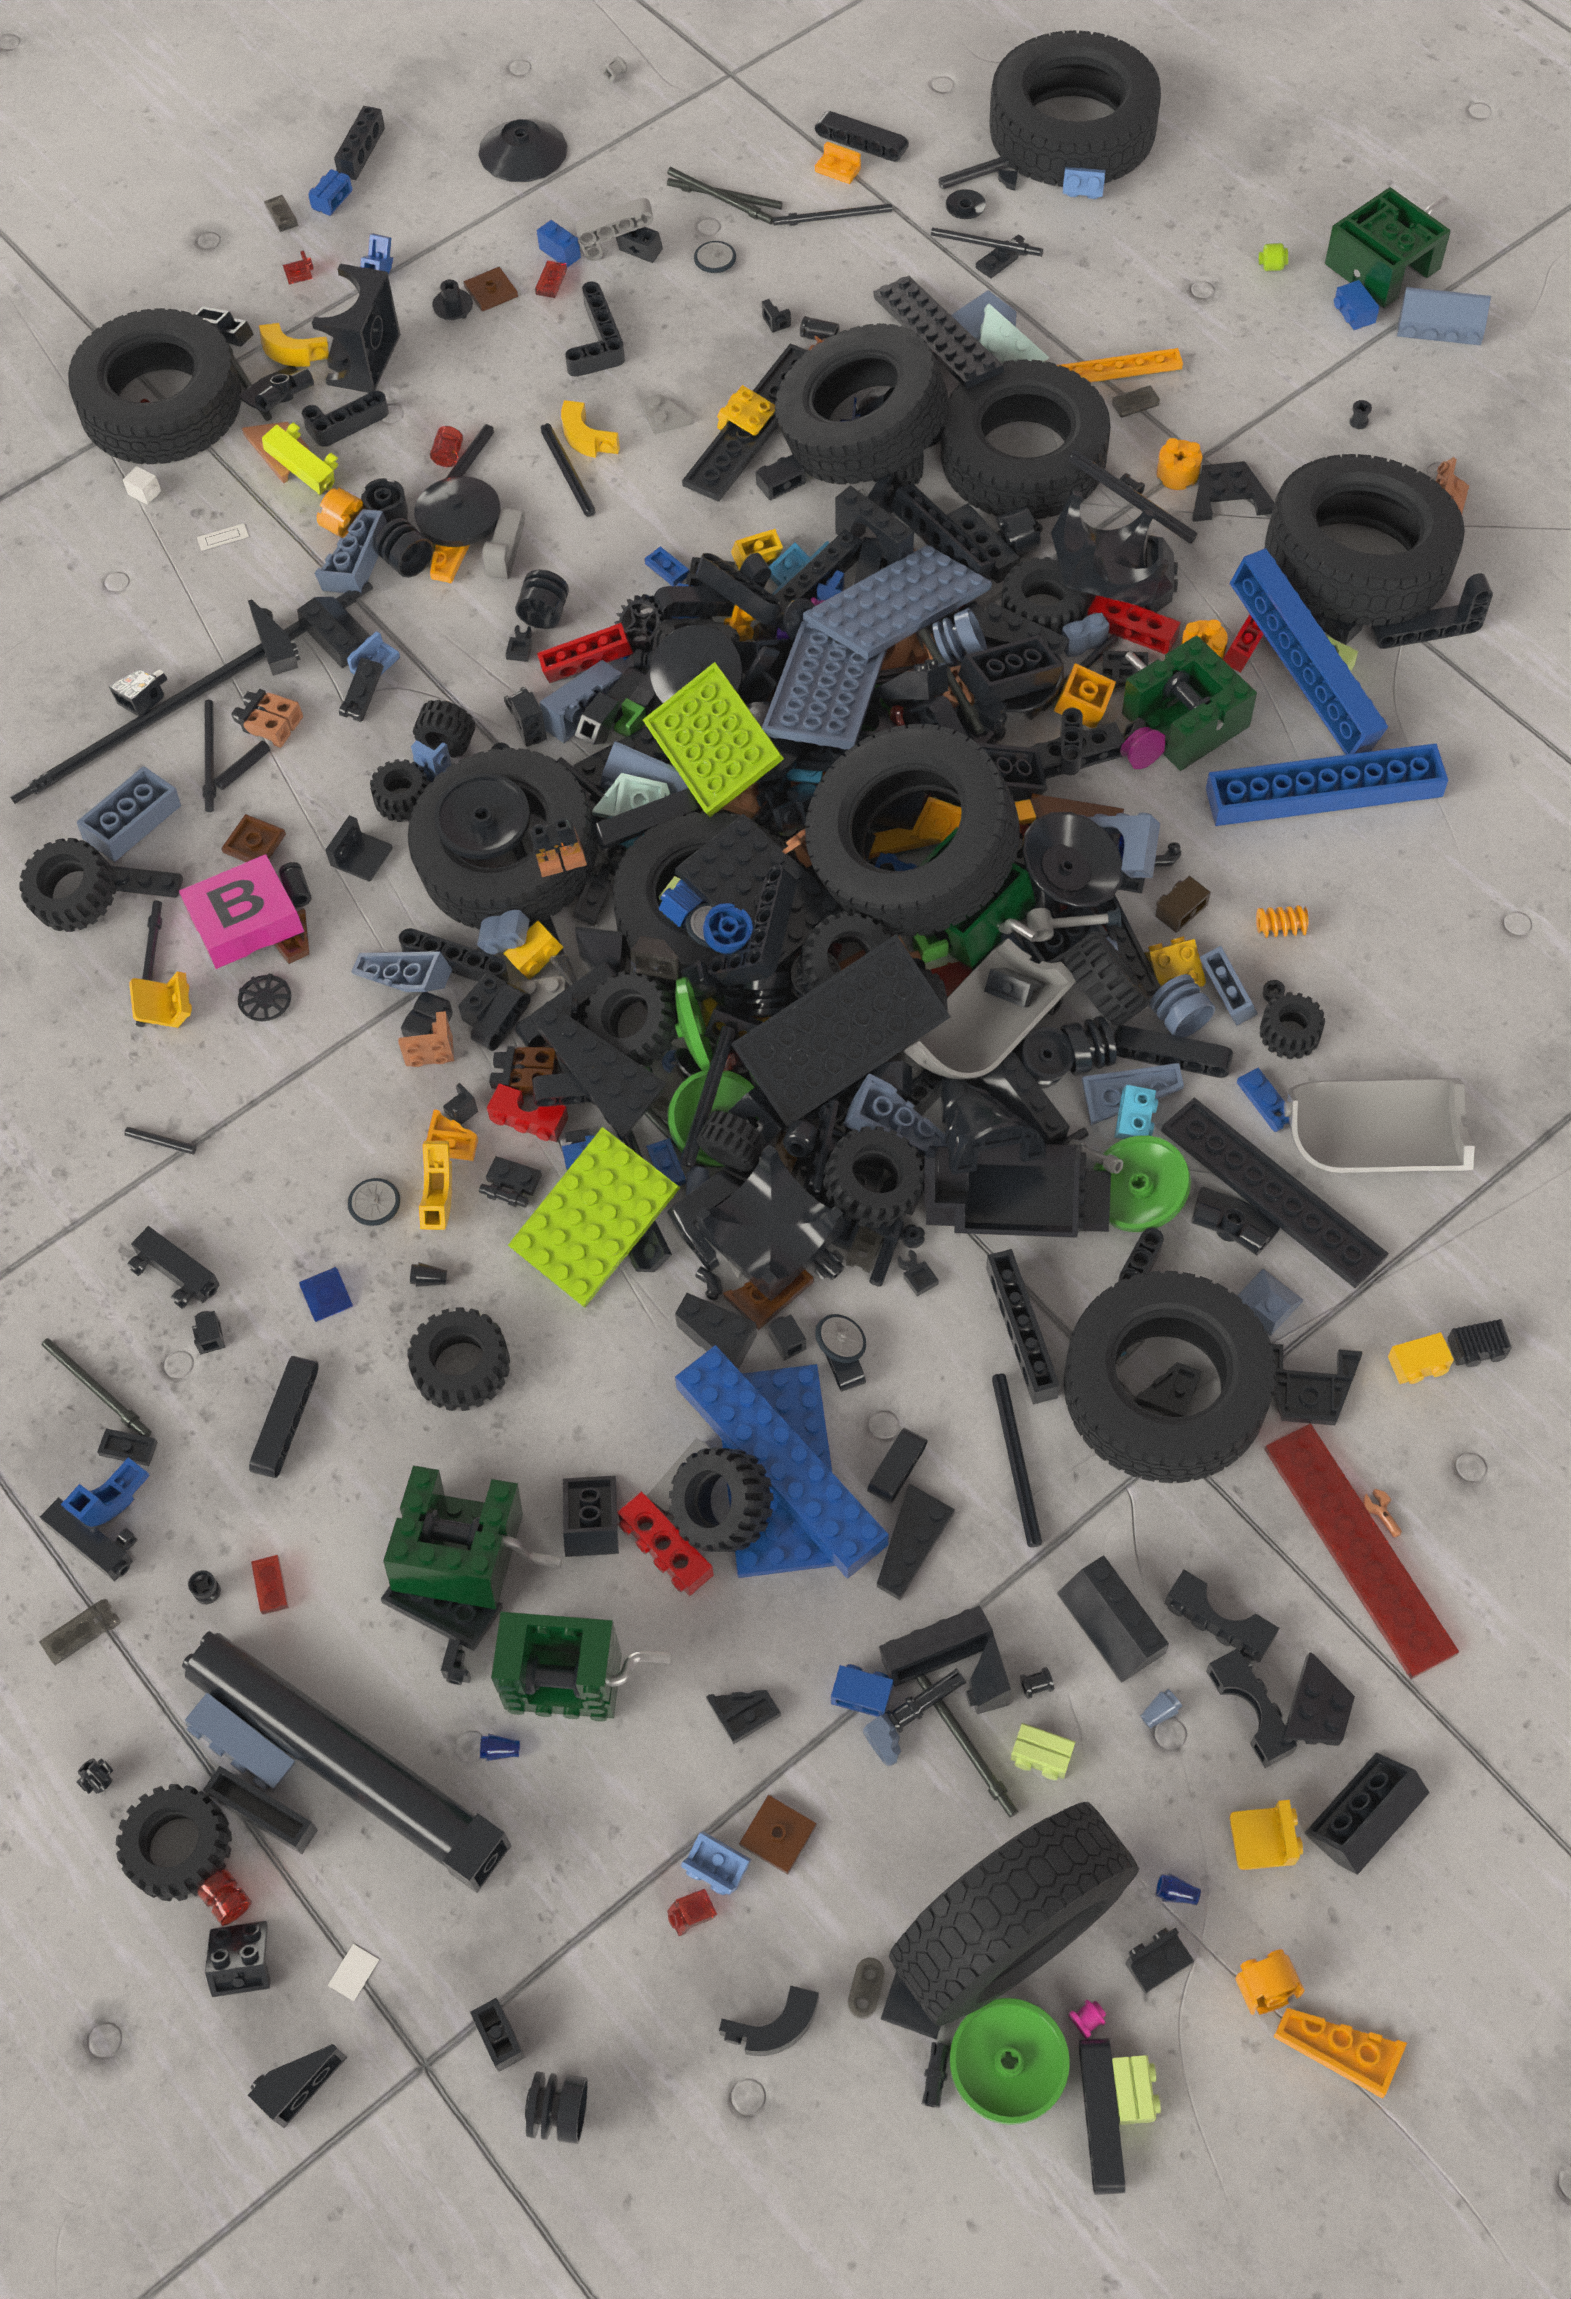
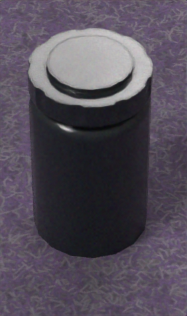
(816, 327)
(295, 884)

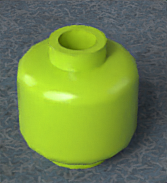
(1273, 257)

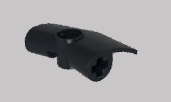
(277, 388)
(1233, 1220)

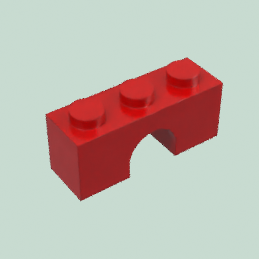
(543, 1122)

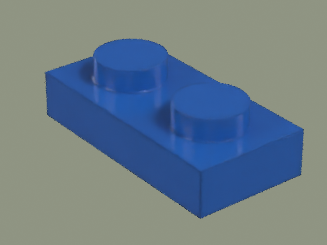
(666, 566)
(665, 1160)

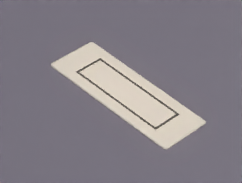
(222, 537)

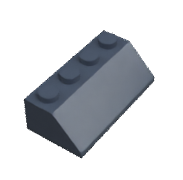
(1443, 316)
(632, 762)

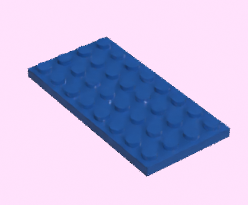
(784, 1544)

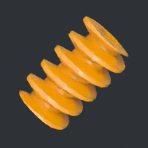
(1282, 920)

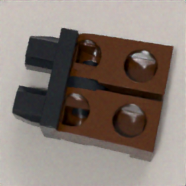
(521, 1066)

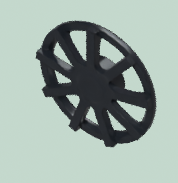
(264, 997)

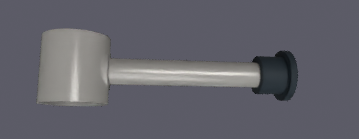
(1042, 923)

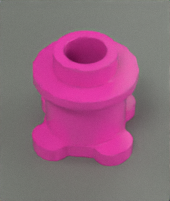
(1088, 2017)

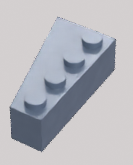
(355, 555)
(566, 705)
(239, 1742)

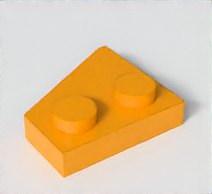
(461, 1141)

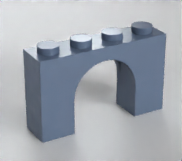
(1140, 840)

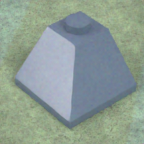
(1270, 1300)

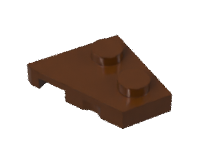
(296, 946)

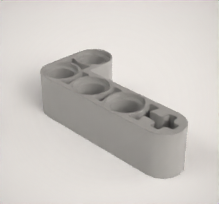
(610, 224)
(501, 553)

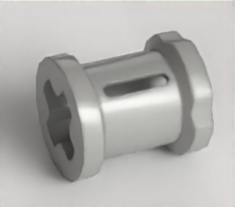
(614, 68)

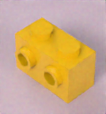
(765, 543)
(535, 952)
(1420, 1358)

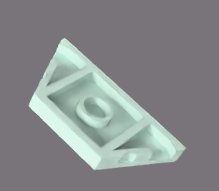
(1005, 340)
(629, 793)

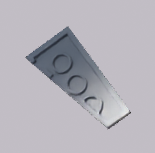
(1104, 1090)

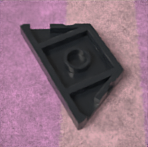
(1319, 1706)

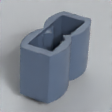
(1085, 634)
(503, 932)

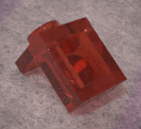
(299, 270)
(691, 1911)

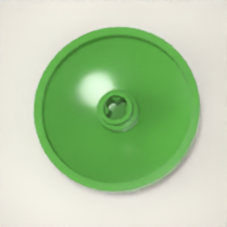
(691, 1024)
(685, 1101)
(1150, 1184)
(1009, 2061)

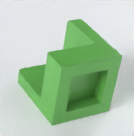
(632, 718)
(930, 948)

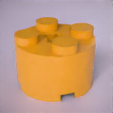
(1179, 464)
(339, 511)
(1210, 632)
(1268, 1982)

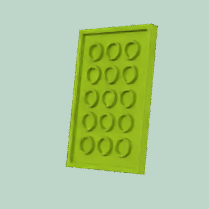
(712, 739)
(593, 1217)

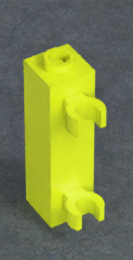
(298, 459)

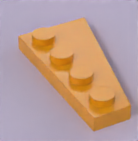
(446, 562)
(936, 821)
(1351, 2053)

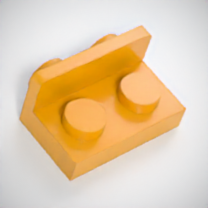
(839, 163)

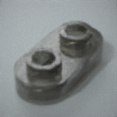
(866, 1989)

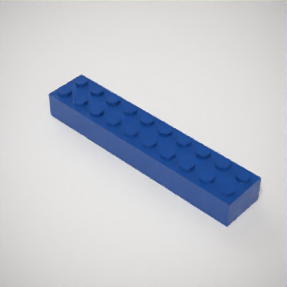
(1308, 653)
(1326, 784)
(797, 1475)

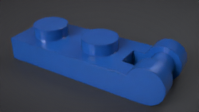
(1264, 1098)

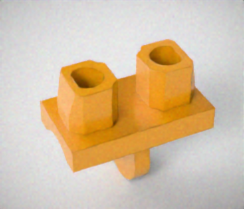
(741, 622)

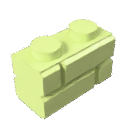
(1042, 1752)
(1134, 2090)

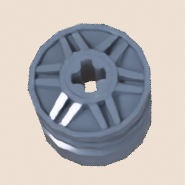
(958, 638)
(1182, 1006)

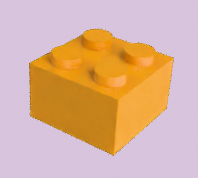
(1086, 692)

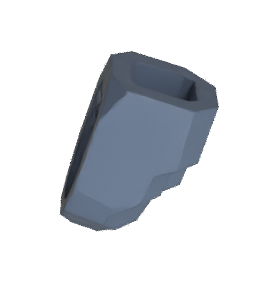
(883, 1739)

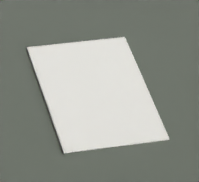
(353, 1972)

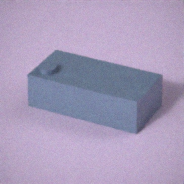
(972, 314)
(129, 813)

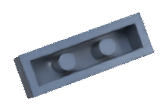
(1228, 985)

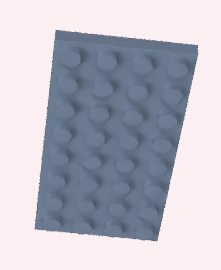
(897, 601)
(822, 691)

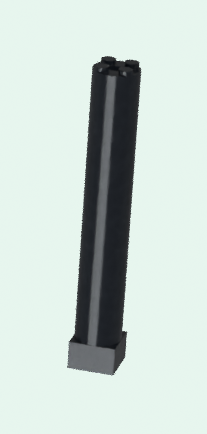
(348, 1760)

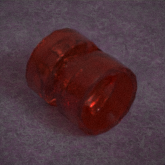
(446, 446)
(224, 1897)

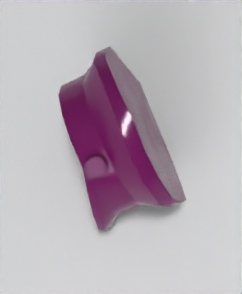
(1143, 747)

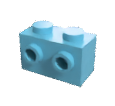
(1136, 1112)

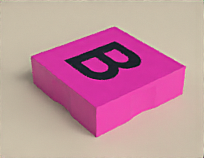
(241, 911)

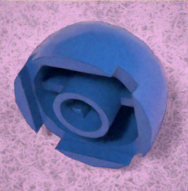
(727, 928)

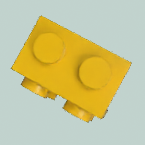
(746, 411)
(1176, 959)
(161, 1002)
(1266, 1837)

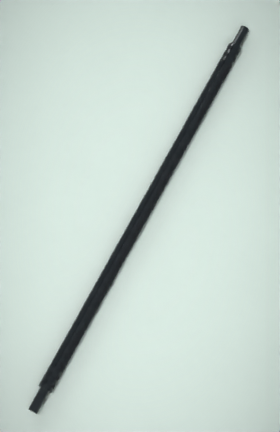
(164, 708)

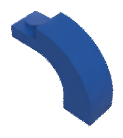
(109, 1499)

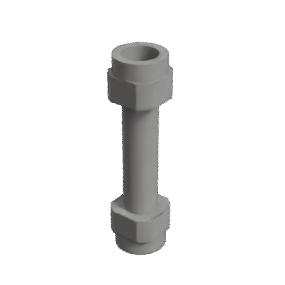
(1110, 1162)

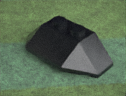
(1158, 548)

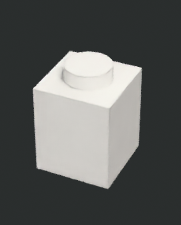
(142, 485)

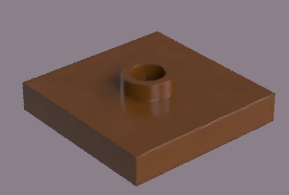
(490, 289)
(253, 839)
(777, 1834)

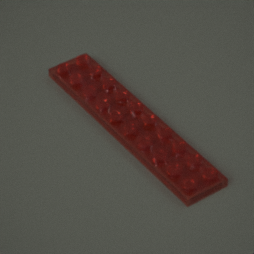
(1361, 1551)

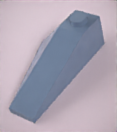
(404, 970)
(881, 1106)

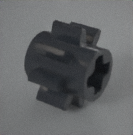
(829, 1264)
(95, 1776)

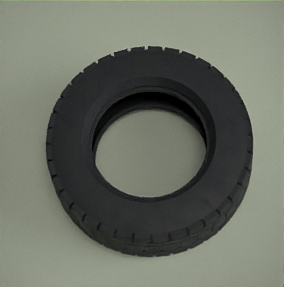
(1082, 67)
(1372, 495)
(875, 776)
(1013, 1912)

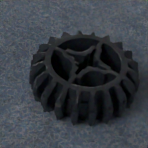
(633, 621)

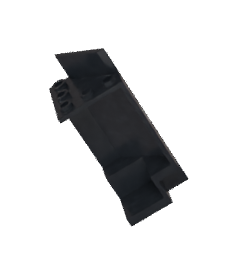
(1018, 1197)

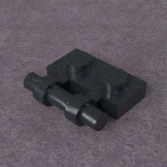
(1116, 664)
(512, 1176)

